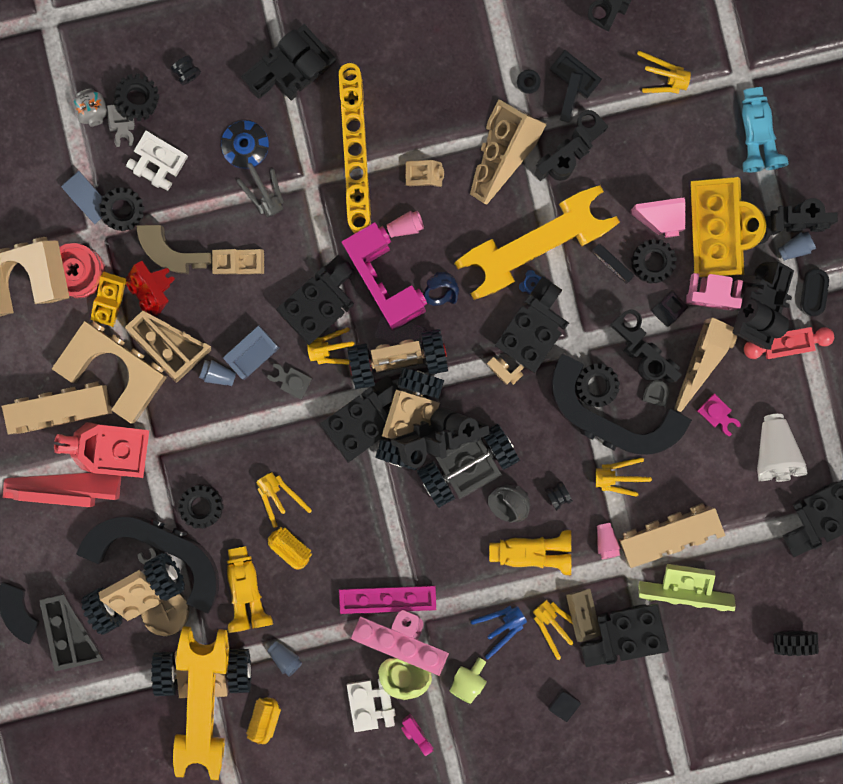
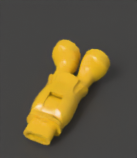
(532, 552)
(244, 589)

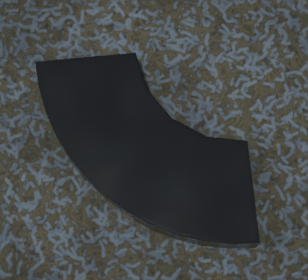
(15, 614)

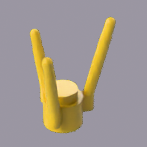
(677, 77)
(320, 349)
(606, 477)
(269, 487)
(546, 613)

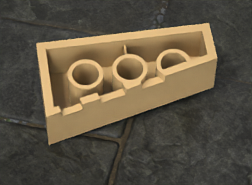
(670, 535)

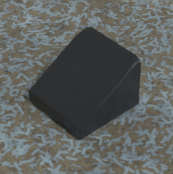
(669, 309)
(564, 705)

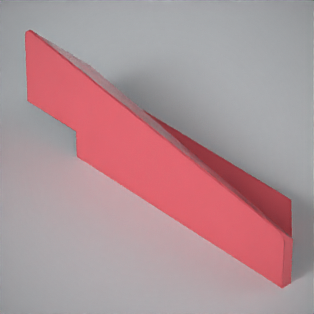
(64, 489)

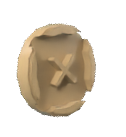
(167, 616)

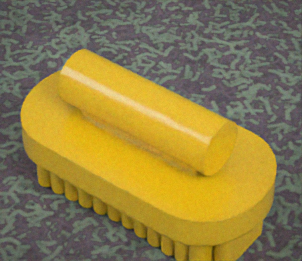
(289, 548)
(264, 720)

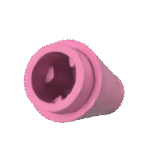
(406, 224)
(607, 542)

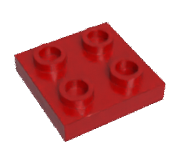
(149, 287)

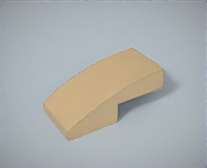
(238, 261)

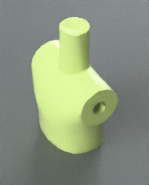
(468, 682)

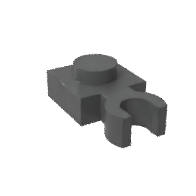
(293, 381)

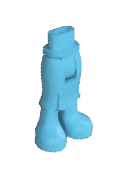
(759, 131)

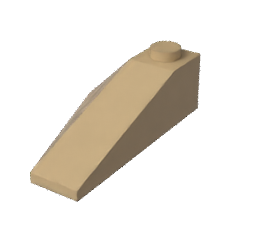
(711, 347)

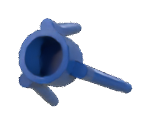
(513, 620)

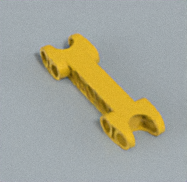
(354, 90)
(575, 222)
(202, 665)

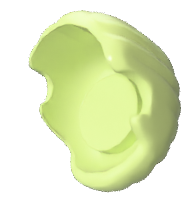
(403, 679)

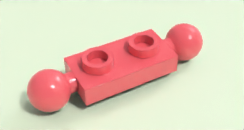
(792, 343)

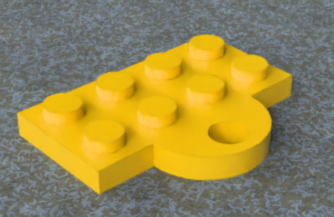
(721, 227)

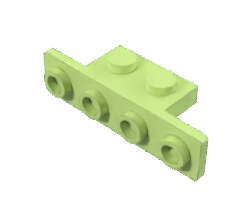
(688, 587)

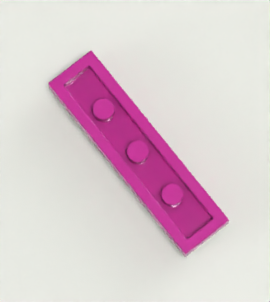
(387, 599)

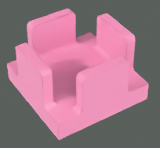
(715, 292)

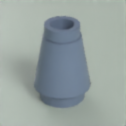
(797, 246)
(216, 373)
(284, 658)

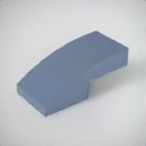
(84, 195)

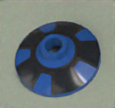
(255, 150)

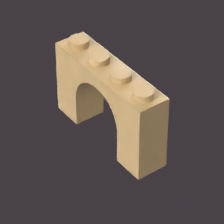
(43, 266)
(143, 377)

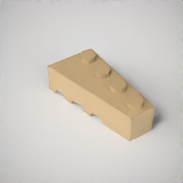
(57, 409)

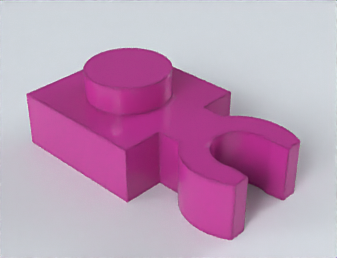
(716, 413)
(412, 730)

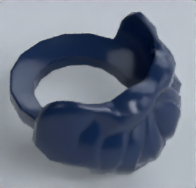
(442, 279)

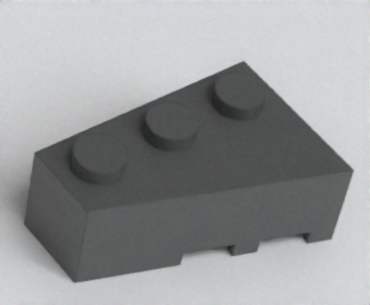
(67, 635)

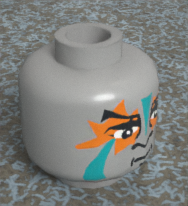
(90, 107)

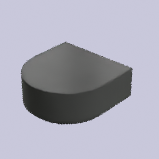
(656, 393)

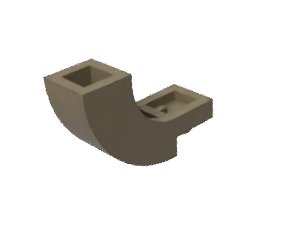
(156, 247)

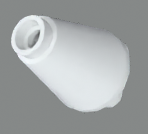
(779, 451)

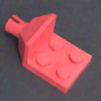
(106, 449)

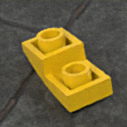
(108, 299)

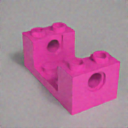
(363, 249)

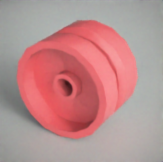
(89, 271)

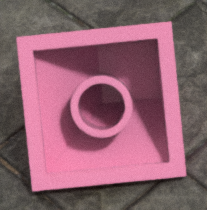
(662, 216)

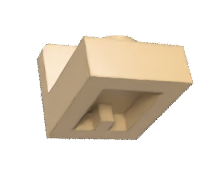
(424, 173)
(500, 368)

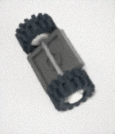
(468, 467)

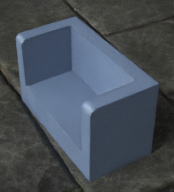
(251, 352)

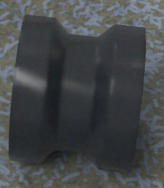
(185, 70)
(558, 495)

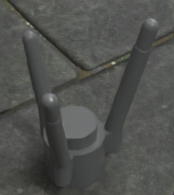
(270, 204)

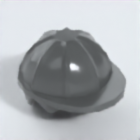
(509, 503)

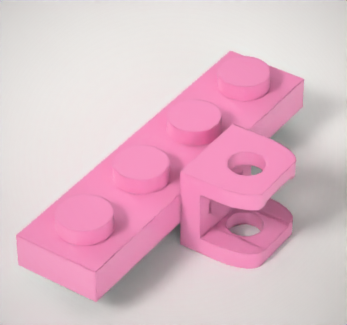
(401, 642)

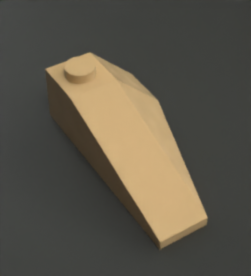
(508, 143)

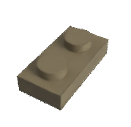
(583, 615)

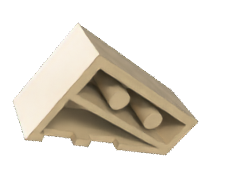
(167, 345)

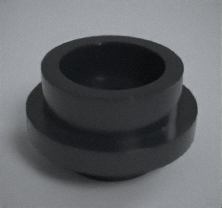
(528, 74)

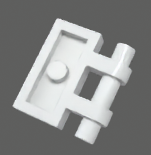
(162, 155)
(363, 706)

